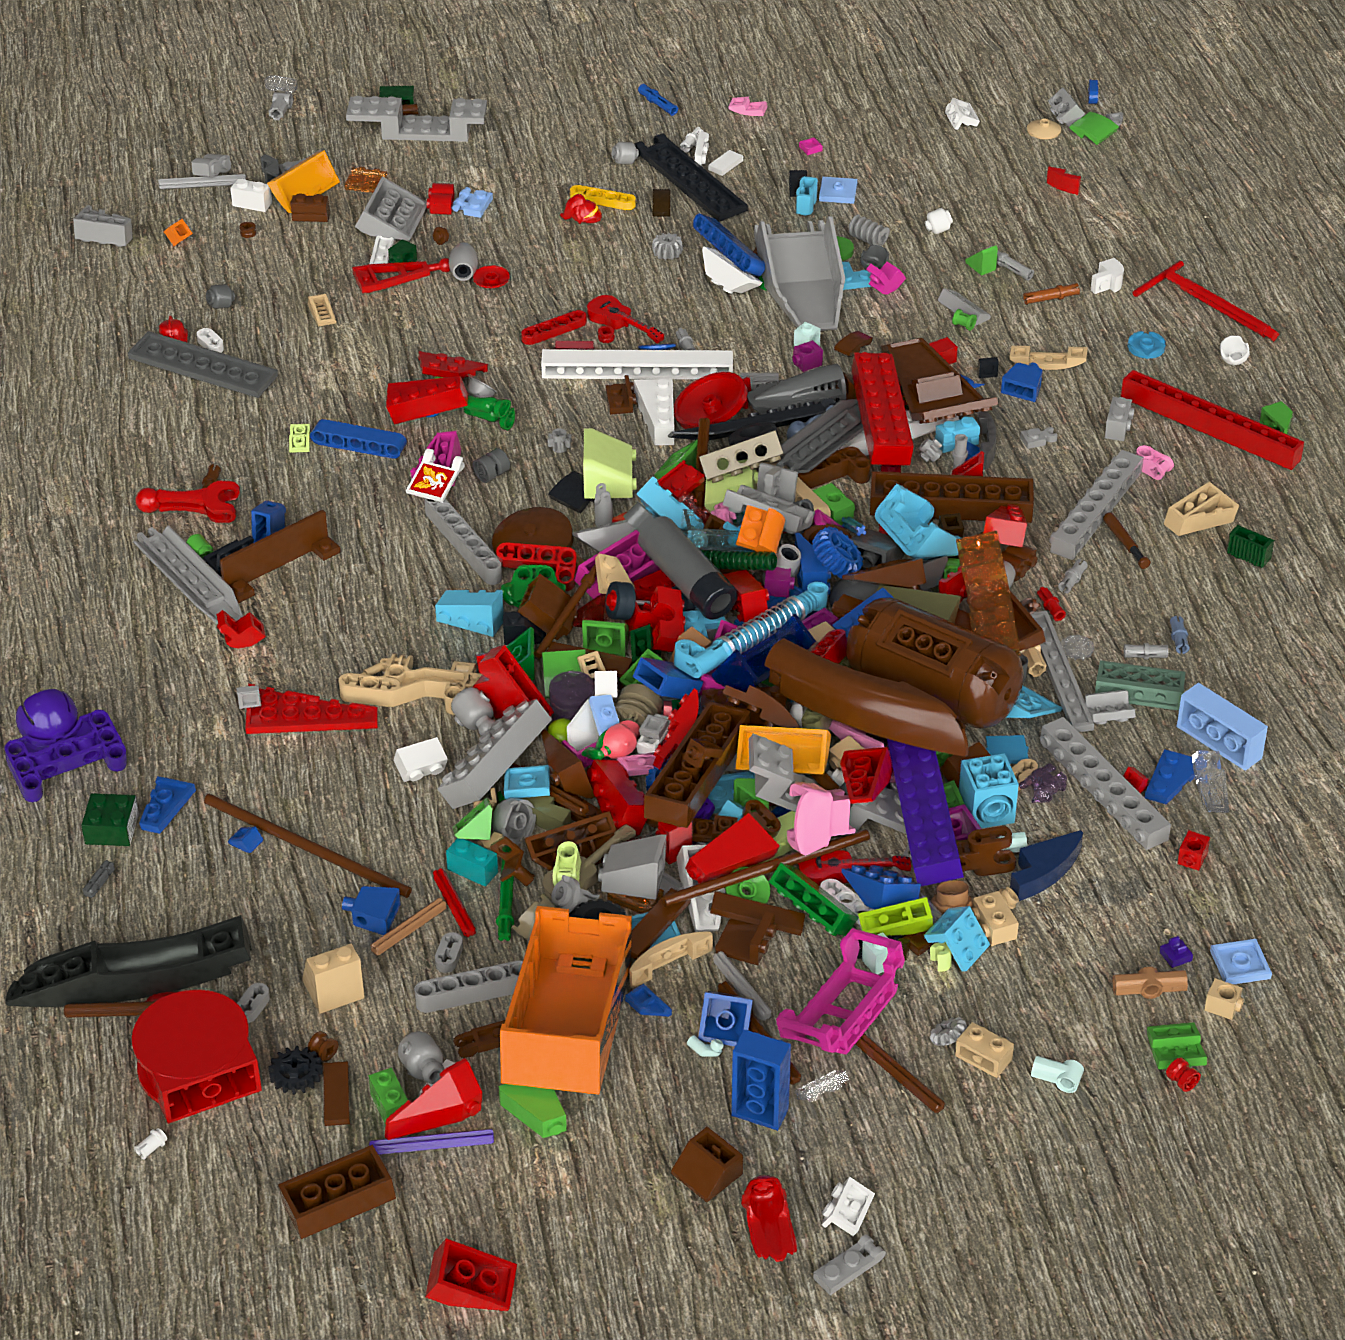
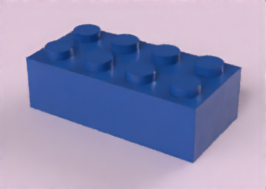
(761, 1079)

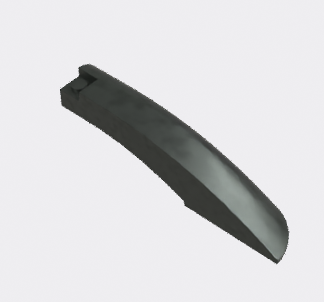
(132, 968)

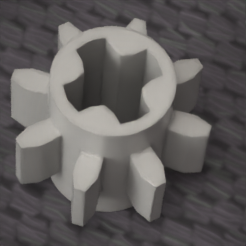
(559, 440)
(930, 450)

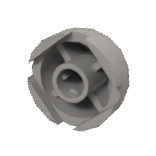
(514, 819)

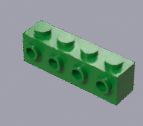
(813, 899)

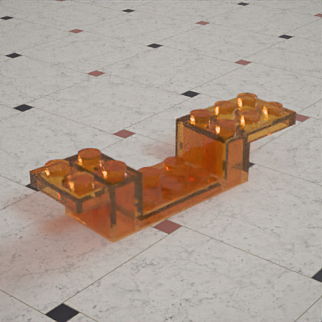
(988, 589)

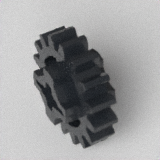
(295, 1070)

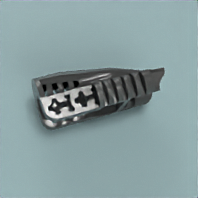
(799, 389)

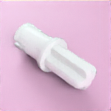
(691, 140)

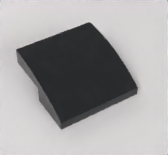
(570, 492)

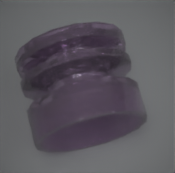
(569, 693)

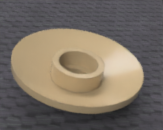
(1044, 129)

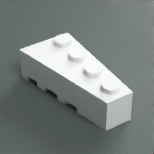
(656, 405)

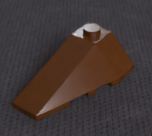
(895, 573)
(566, 768)

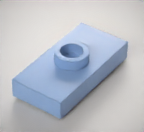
(603, 712)

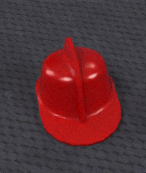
(174, 329)

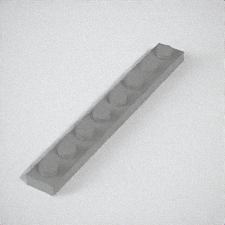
(1063, 677)

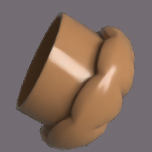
(951, 894)

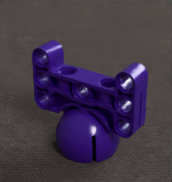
(57, 734)

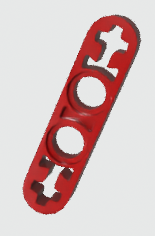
(535, 333)

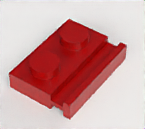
(681, 479)

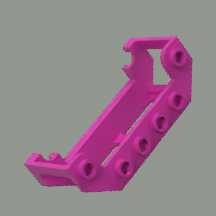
(883, 989)

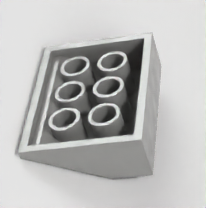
(391, 212)

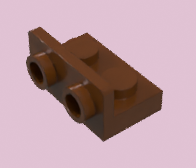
(621, 397)

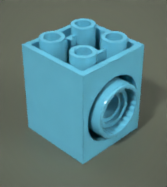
(989, 790)

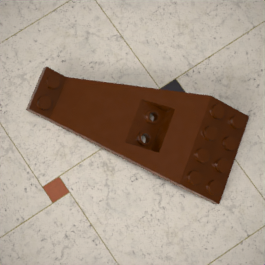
(932, 384)

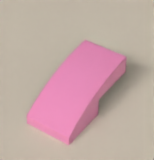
(743, 106)

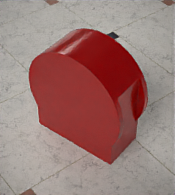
(194, 1053)

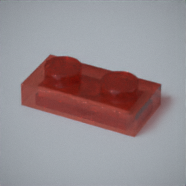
(691, 502)

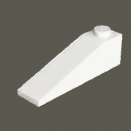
(701, 905)

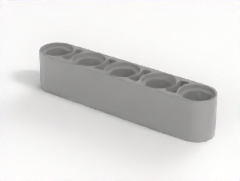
(467, 987)

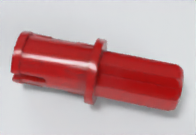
(1051, 604)

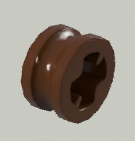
(247, 229)

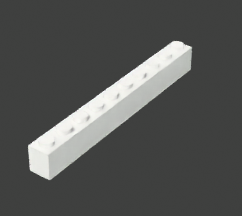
(634, 363)

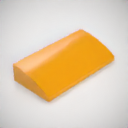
(308, 177)
(808, 746)

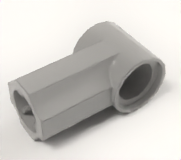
(280, 104)

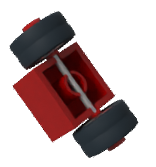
(633, 605)

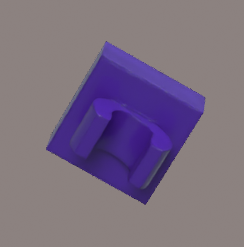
(1176, 952)

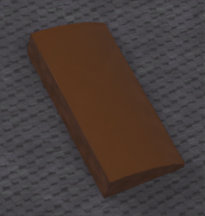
(1028, 629)

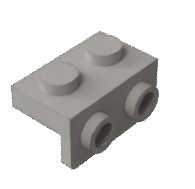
(1109, 706)

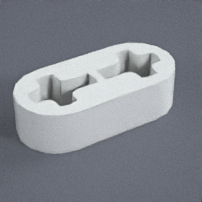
(209, 339)

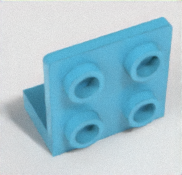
(962, 935)

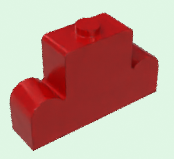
(506, 682)

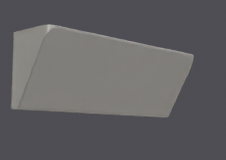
(954, 301)

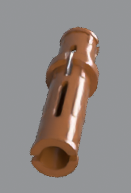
(1052, 293)

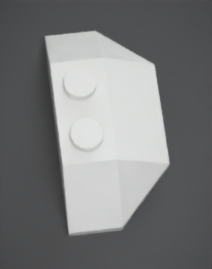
(727, 273)

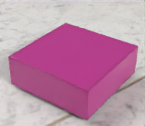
(810, 146)

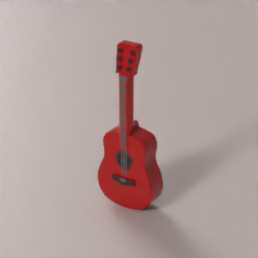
(610, 312)
(831, 864)

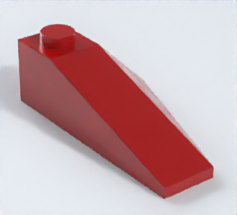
(866, 773)

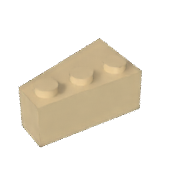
(1201, 510)

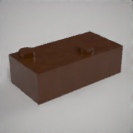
(337, 1191)

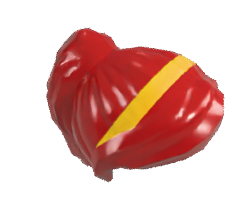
(581, 210)

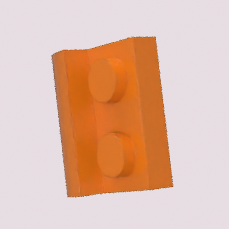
(761, 529)

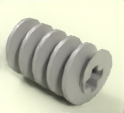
(868, 231)

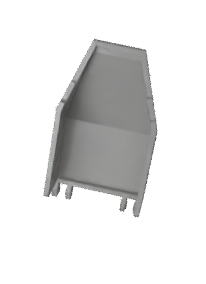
(804, 272)

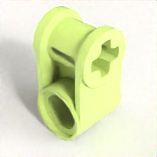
(567, 865)

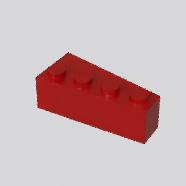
(424, 398)

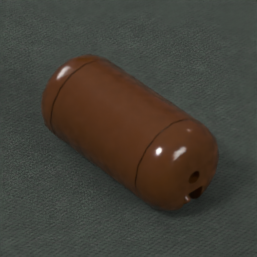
(949, 662)

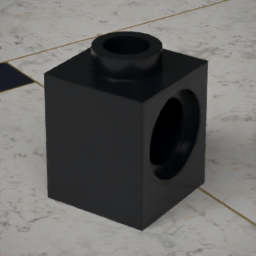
(794, 180)

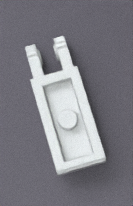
(701, 148)

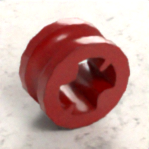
(606, 334)

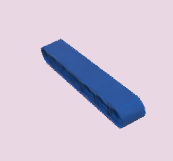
(729, 245)

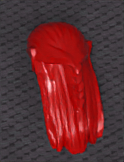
(769, 1218)

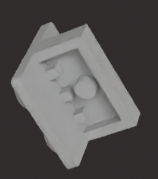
(777, 481)

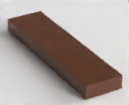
(753, 912)
(654, 924)

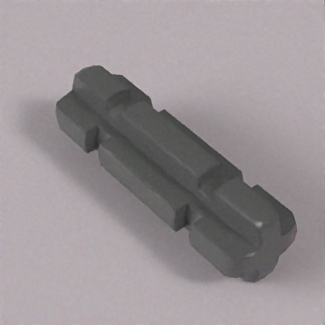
(98, 879)

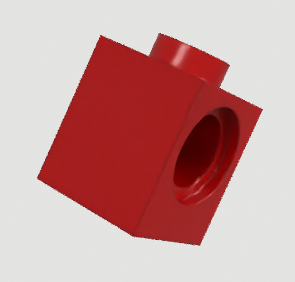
(1193, 850)

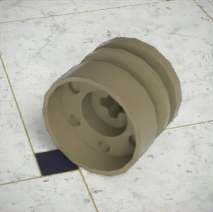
(636, 703)

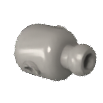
(473, 710)
(421, 1056)

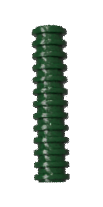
(742, 560)

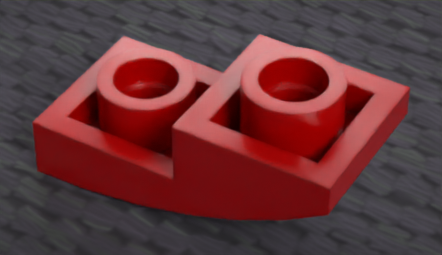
(1066, 182)

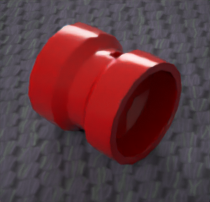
(1184, 1075)

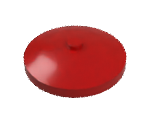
(711, 397)

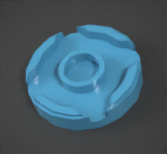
(1146, 345)

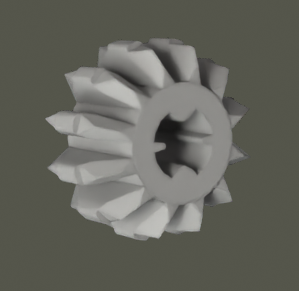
(667, 246)

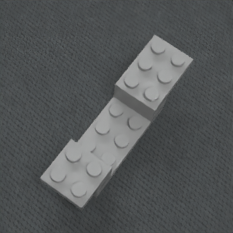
(411, 127)
(775, 775)

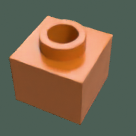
(178, 232)

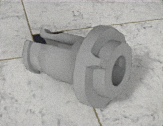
(569, 895)

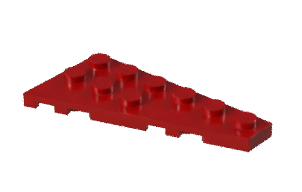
(306, 712)

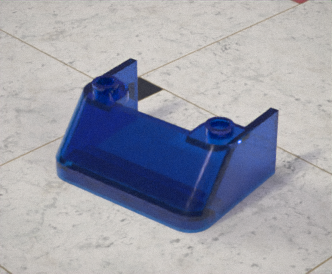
(749, 667)

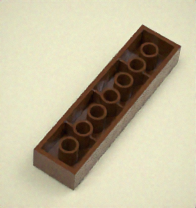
(950, 494)
(683, 788)

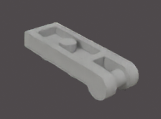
(848, 1265)

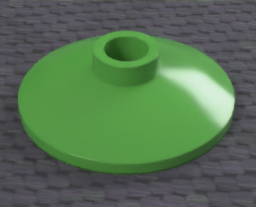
(757, 887)

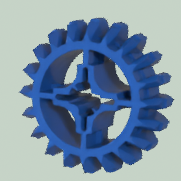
(837, 552)

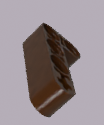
(843, 462)

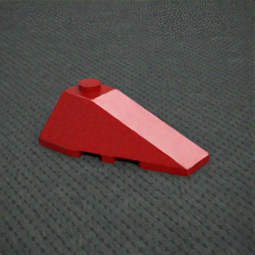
(443, 1103)

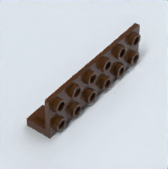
(275, 551)

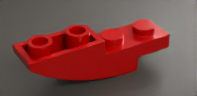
(679, 726)

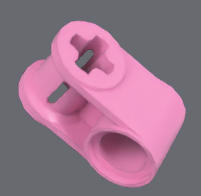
(1153, 462)

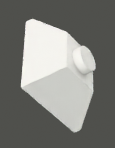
(582, 728)

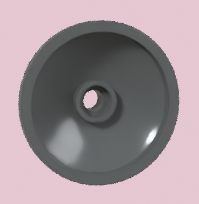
(852, 588)

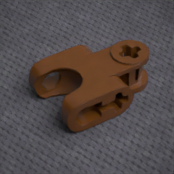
(984, 852)

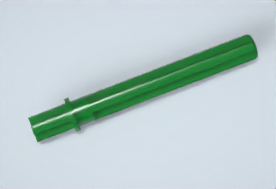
(505, 919)

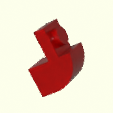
(240, 633)

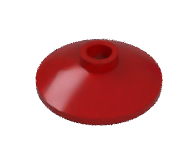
(491, 276)

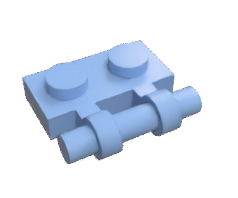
(475, 203)

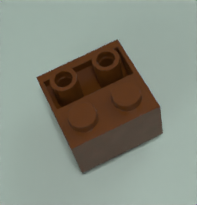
(708, 1164)

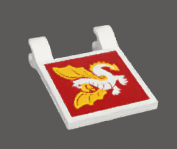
(434, 480)

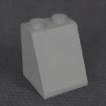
(634, 867)

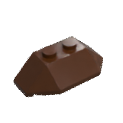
(586, 834)

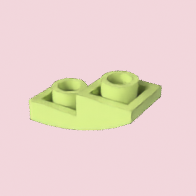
(299, 438)

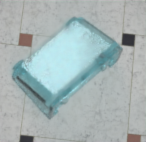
(709, 538)

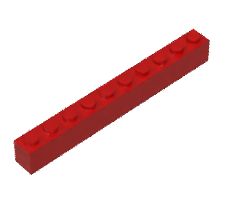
(1212, 420)

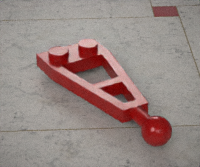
(368, 282)

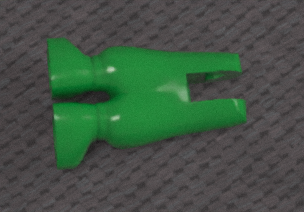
(491, 410)

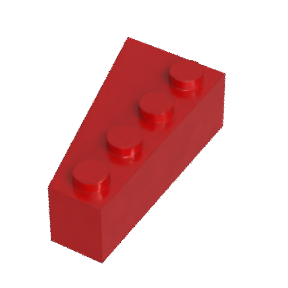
(617, 794)

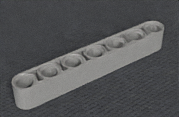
(465, 540)

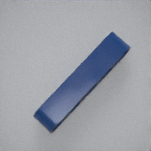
(358, 438)

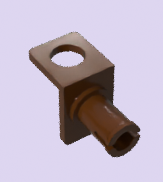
(512, 862)

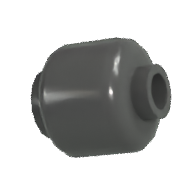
(220, 296)

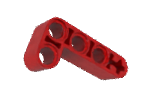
(538, 553)
(832, 646)

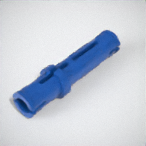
(654, 97)

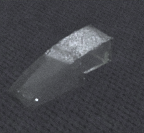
(1211, 781)

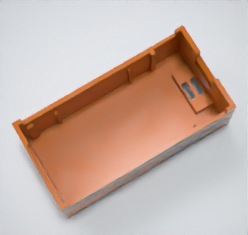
(564, 1014)

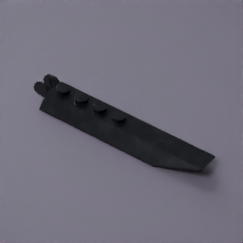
(772, 416)

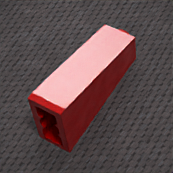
(737, 847)

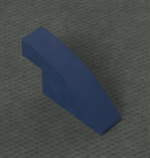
(1045, 864)

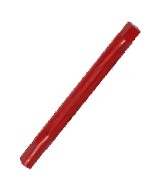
(1222, 306)

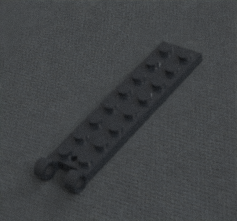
(691, 178)

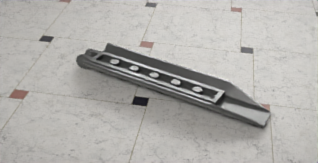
(822, 437)

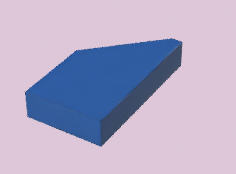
(647, 1002)

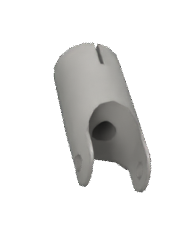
(603, 506)

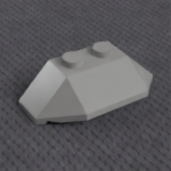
(604, 535)

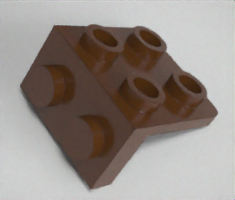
(746, 940)

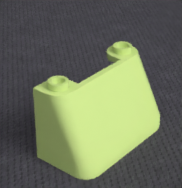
(607, 462)

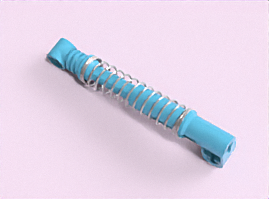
(705, 660)

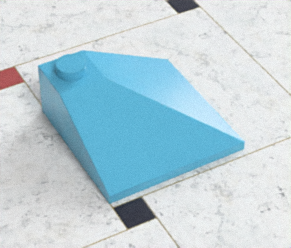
(1032, 705)

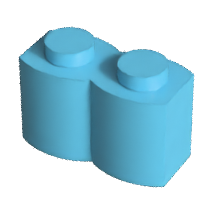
(806, 195)

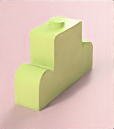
(716, 491)

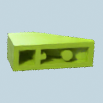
(898, 919)

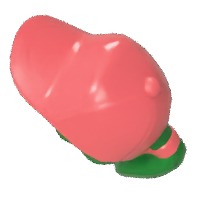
(615, 742)

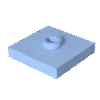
(838, 190)
(1240, 961)

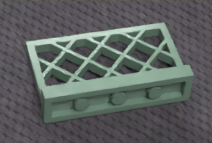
(1143, 693)

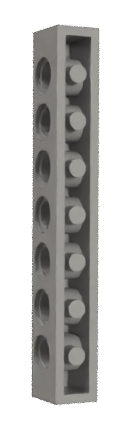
(1098, 501)
(1105, 783)

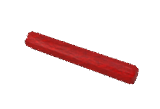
(454, 902)

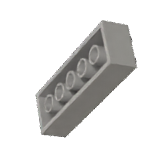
(494, 753)

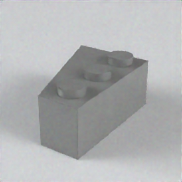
(102, 228)

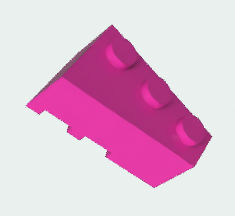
(445, 447)

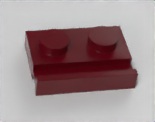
(575, 345)

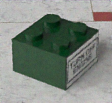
(110, 819)

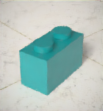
(472, 861)

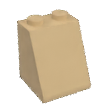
(334, 978)

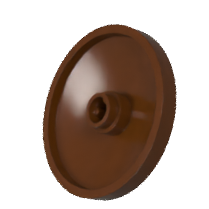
(534, 527)

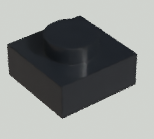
(987, 367)

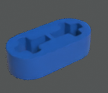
(1093, 92)

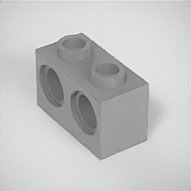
(1065, 107)

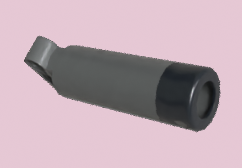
(683, 563)

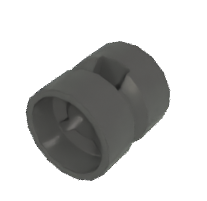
(491, 465)

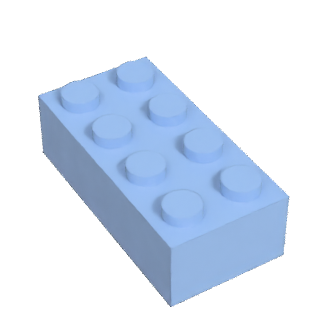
(1222, 726)

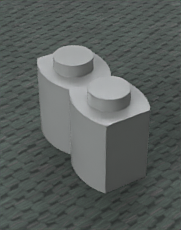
(211, 165)

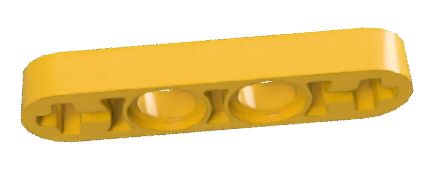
(605, 197)

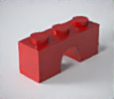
(669, 606)

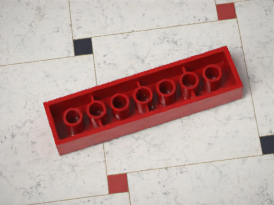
(882, 409)

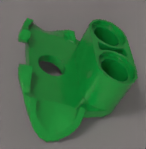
(515, 590)

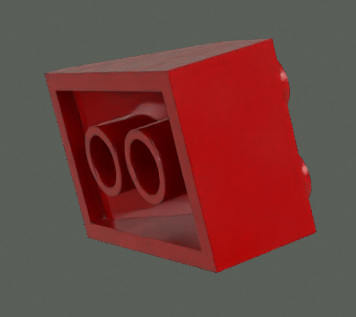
(470, 1278)

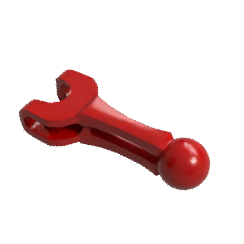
(205, 501)

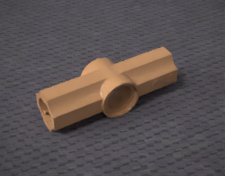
(1149, 982)

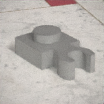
(1036, 438)

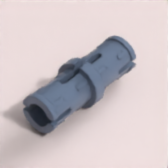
(1179, 634)

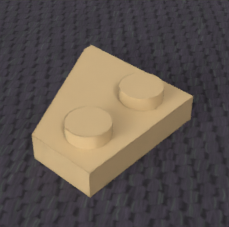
(608, 571)

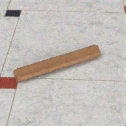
(408, 926)

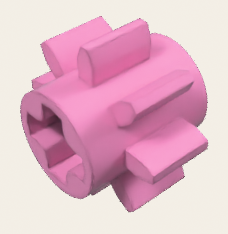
(723, 513)

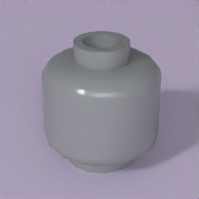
(624, 153)

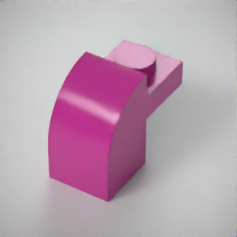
(885, 279)

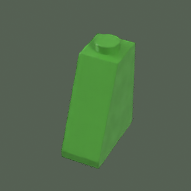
(535, 1108)

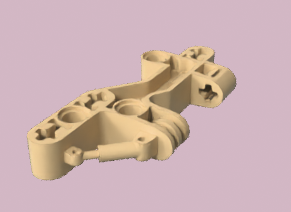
(403, 684)

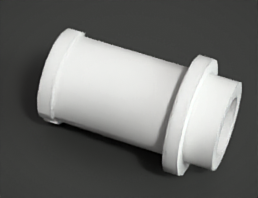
(151, 1143)

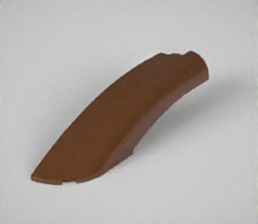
(865, 701)

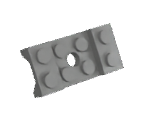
(796, 517)

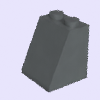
(877, 548)

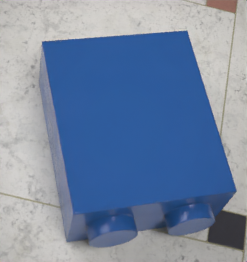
(665, 678)

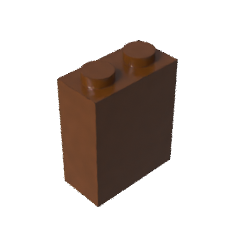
(544, 604)

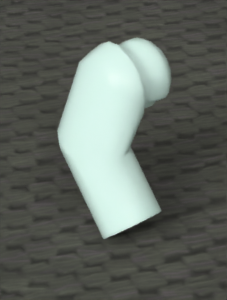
(705, 1050)

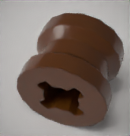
(323, 1046)

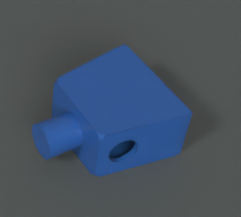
(1023, 381)
(267, 519)
(374, 908)

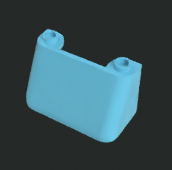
(906, 521)

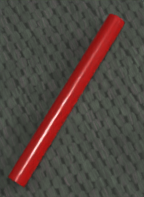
(1155, 280)

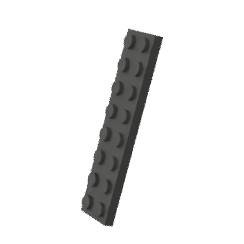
(203, 364)

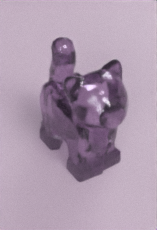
(1044, 783)

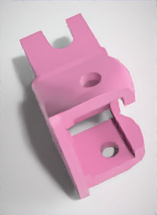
(818, 817)

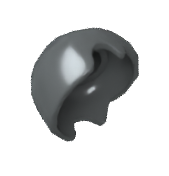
(874, 255)

